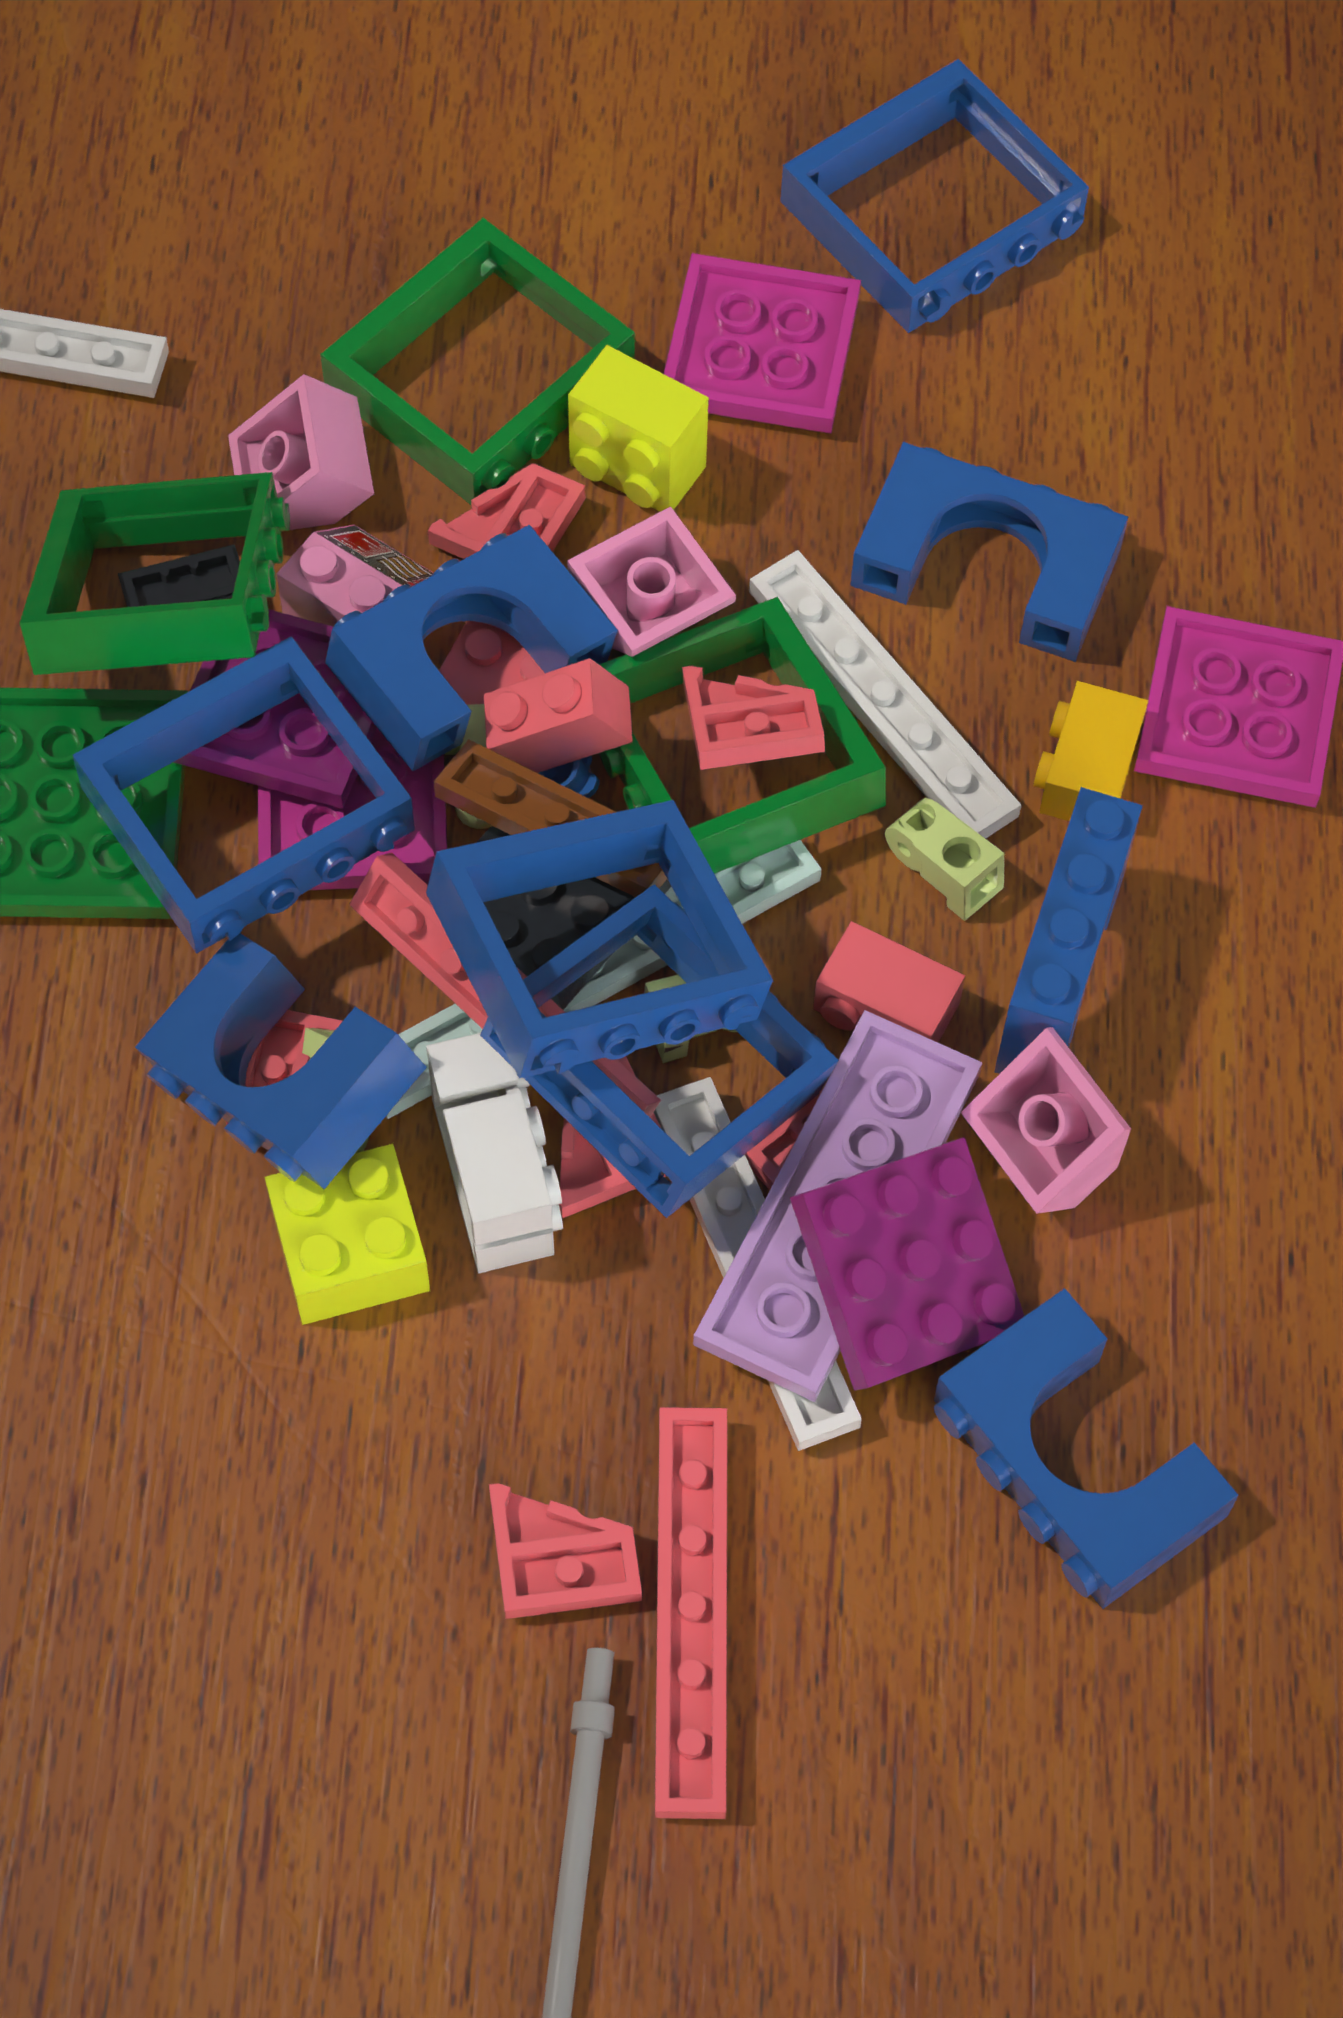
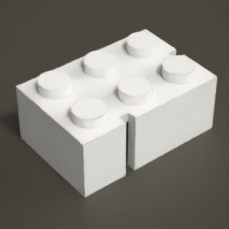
(494, 1153)

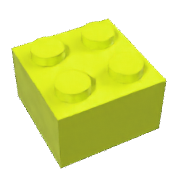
(637, 430)
(352, 1239)

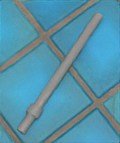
(592, 1724)

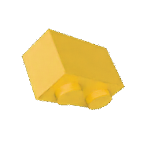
(1093, 747)

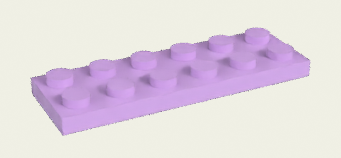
(880, 1104)

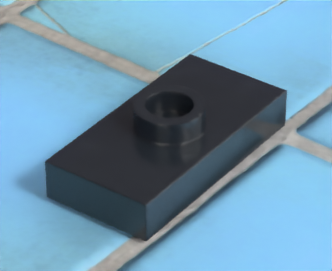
(181, 580)

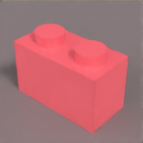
(558, 716)
(887, 981)

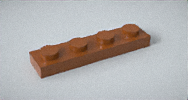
(525, 801)

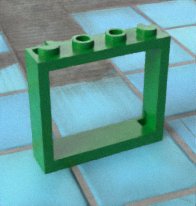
(423, 301)
(161, 634)
(785, 817)

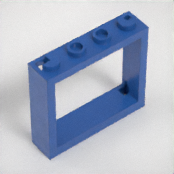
(890, 129)
(197, 720)
(579, 851)
(612, 1119)

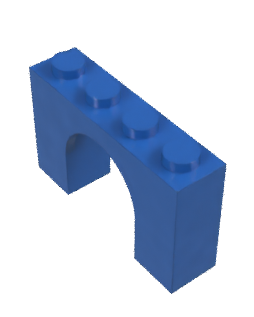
(939, 495)
(506, 584)
(1070, 922)
(304, 1121)
(1102, 1537)

